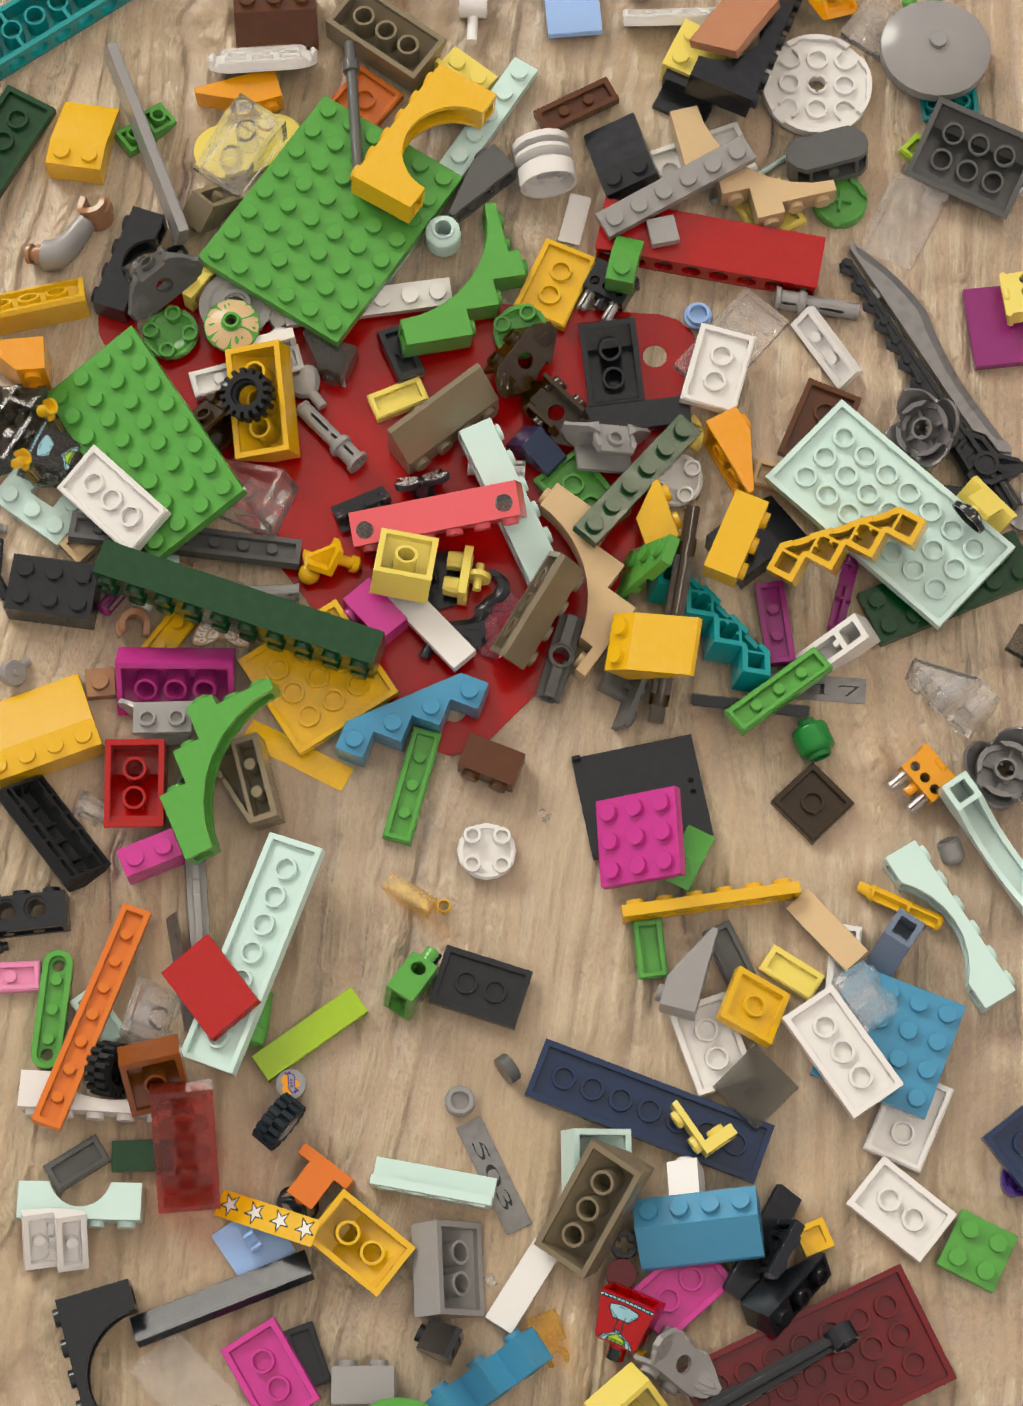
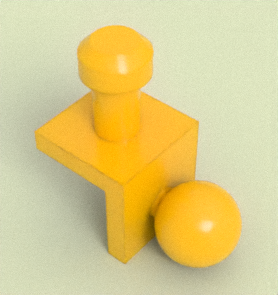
(325, 562)

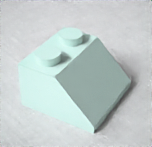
(576, 1140)

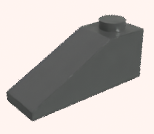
(485, 178)

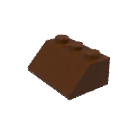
(276, 23)

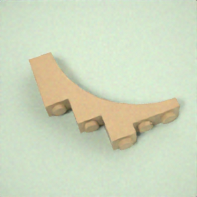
(766, 196)

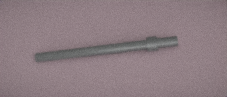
(351, 70)

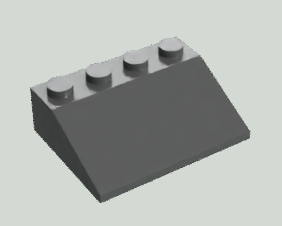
(971, 156)

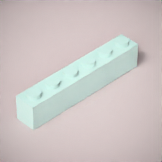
(495, 465)

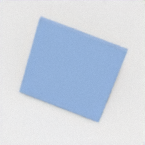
(250, 1248)

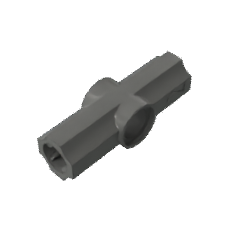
(554, 674)

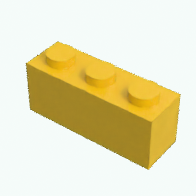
(736, 539)

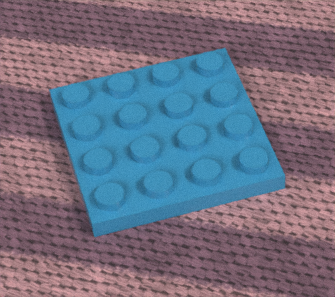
(915, 1043)

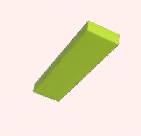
(310, 1034)

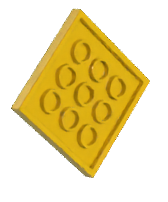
(313, 697)

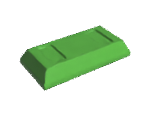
(650, 949)

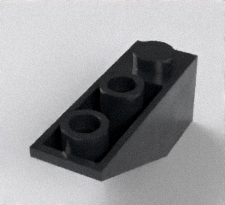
(779, 1300)

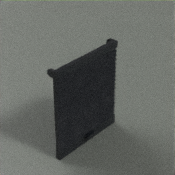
(641, 770)

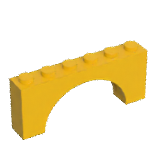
(441, 100)

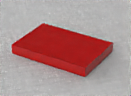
(211, 987)

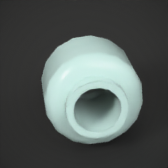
(443, 236)

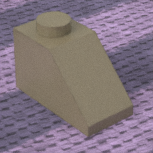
(209, 207)

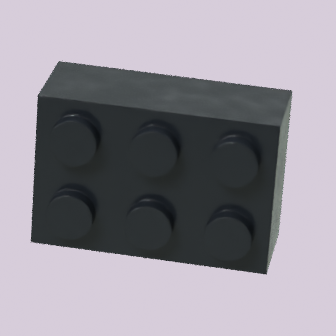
(52, 592)

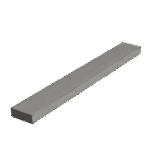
(146, 143)

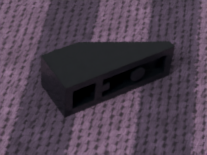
(439, 1341)

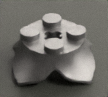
(915, 412)
(984, 759)

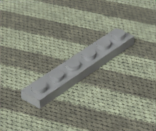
(675, 187)

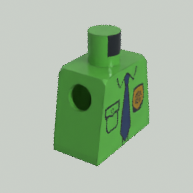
(412, 982)

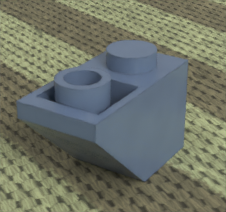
(895, 942)

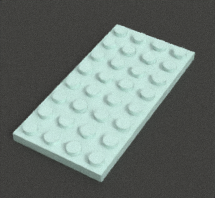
(854, 472)

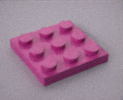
(640, 838)

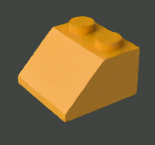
(26, 362)

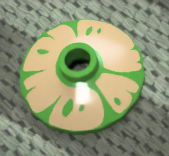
(228, 336)

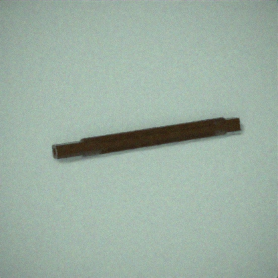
(676, 602)

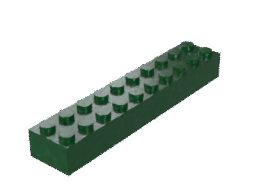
(239, 610)

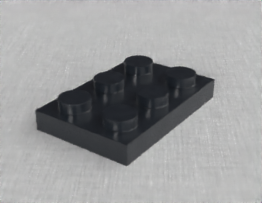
(480, 987)

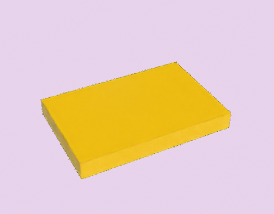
(556, 282)

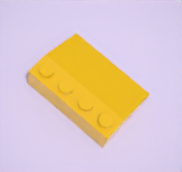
(46, 731)

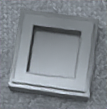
(662, 231)

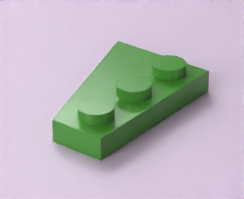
(646, 563)

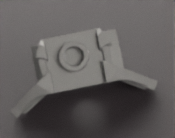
(603, 446)
(160, 720)
(696, 1381)

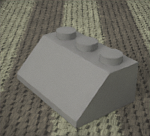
(447, 1269)

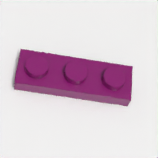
(775, 622)

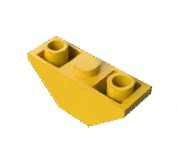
(655, 515)

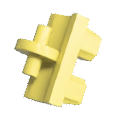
(463, 562)

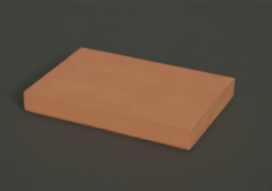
(733, 26)

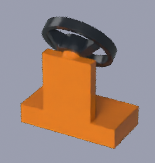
(313, 1182)

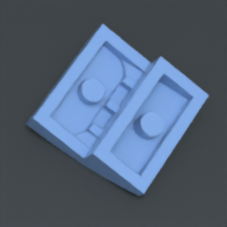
(573, 18)

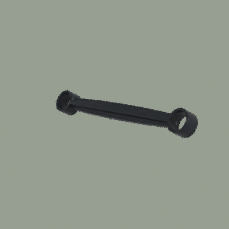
(834, 1341)

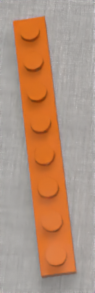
(91, 1017)

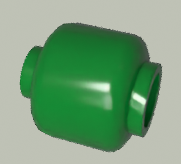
(813, 739)

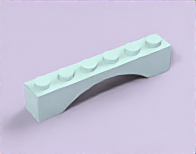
(984, 832)
(914, 874)

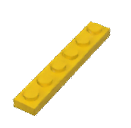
(721, 899)

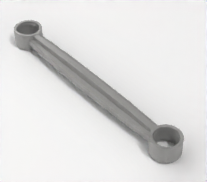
(196, 897)

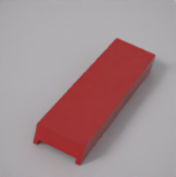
(729, 248)

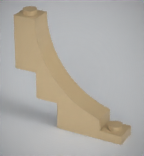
(600, 573)

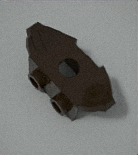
(537, 342)
(546, 395)
(215, 420)

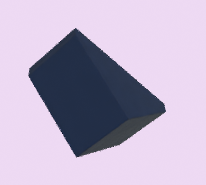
(537, 449)

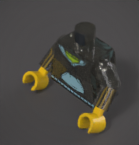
(50, 453)

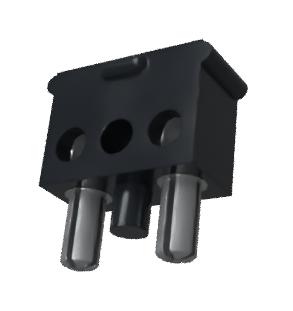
(595, 289)

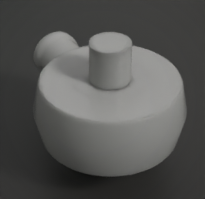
(14, 672)

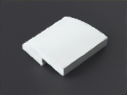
(55, 1239)

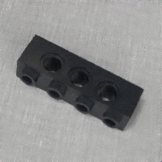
(53, 920)

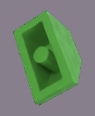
(623, 265)
(696, 848)

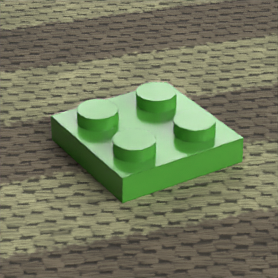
(976, 1251)

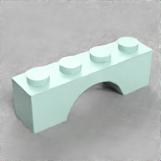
(120, 1205)

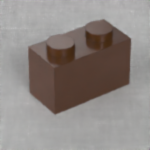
(491, 763)

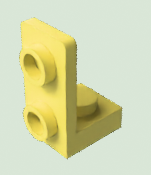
(716, 1136)

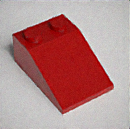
(134, 781)

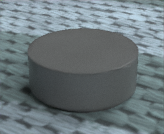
(507, 1068)

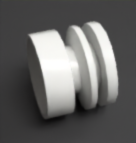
(544, 163)

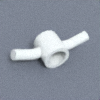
(472, 11)

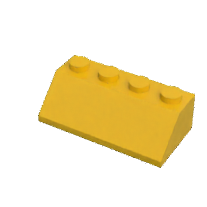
(277, 434)

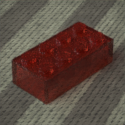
(185, 1146)

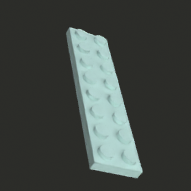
(260, 941)

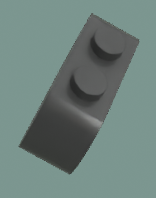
(827, 156)

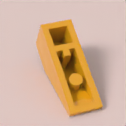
(258, 86)

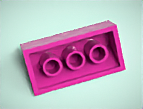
(173, 673)

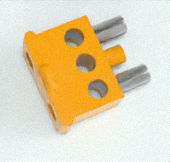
(928, 766)

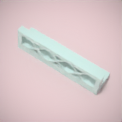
(433, 1183)

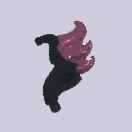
(487, 622)

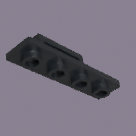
(780, 1238)

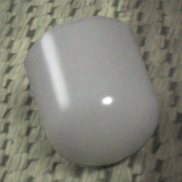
(951, 850)

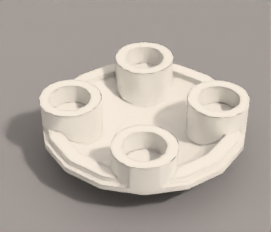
(683, 480)
(486, 851)

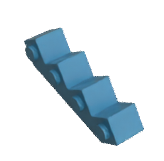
(423, 709)
(496, 1374)

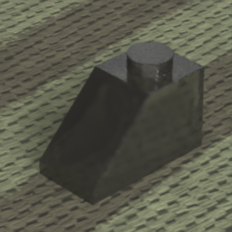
(333, 363)

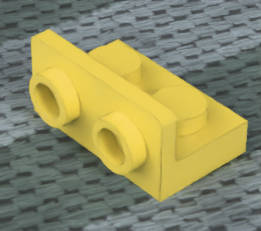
(467, 67)

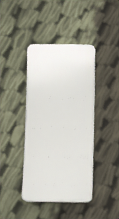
(574, 219)

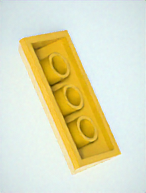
(43, 306)

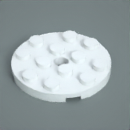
(820, 59)

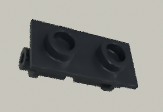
(371, 499)

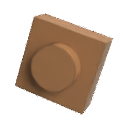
(100, 683)

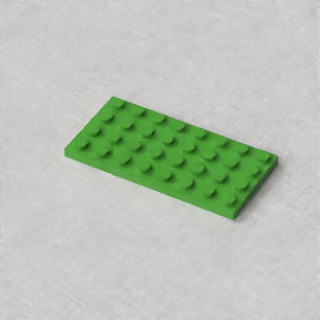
(146, 427)

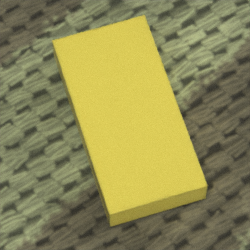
(397, 399)
(791, 973)

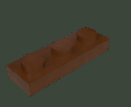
(577, 105)

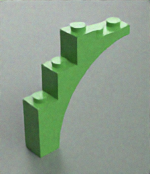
(453, 323)
(216, 725)

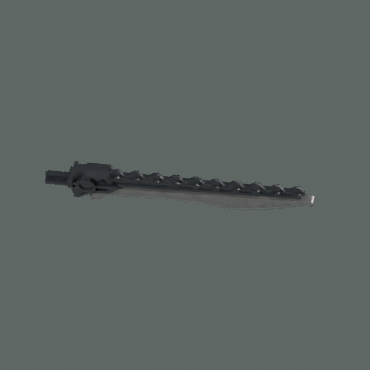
(980, 448)

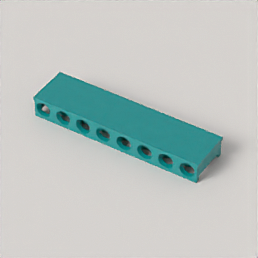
(39, 26)

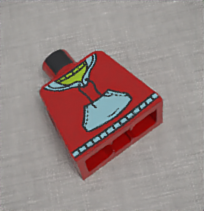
(625, 1319)

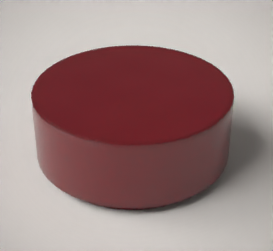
(621, 1271)

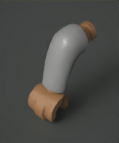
(62, 250)

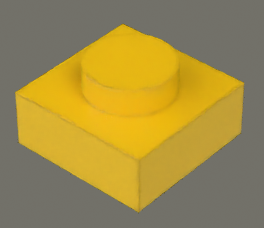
(815, 1238)

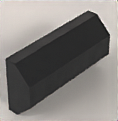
(54, 832)

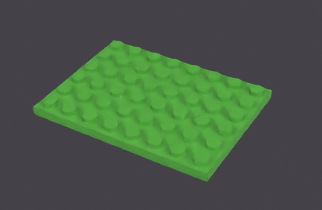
(312, 242)

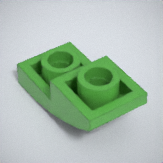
(160, 124)

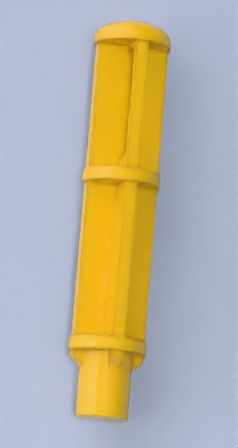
(894, 902)

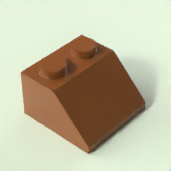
(149, 1063)

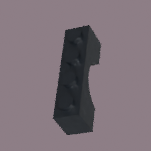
(140, 235)

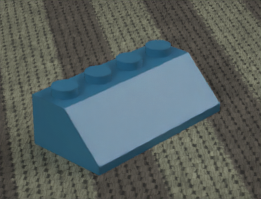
(699, 1228)

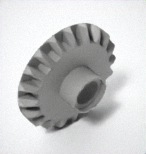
(221, 290)

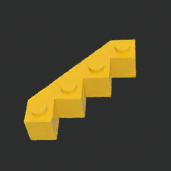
(830, 546)

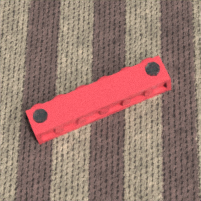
(441, 514)

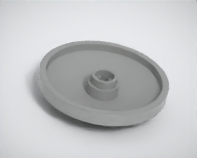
(934, 50)

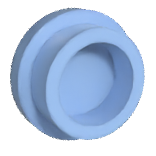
(697, 313)

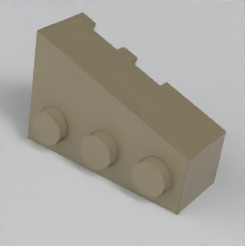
(251, 781)

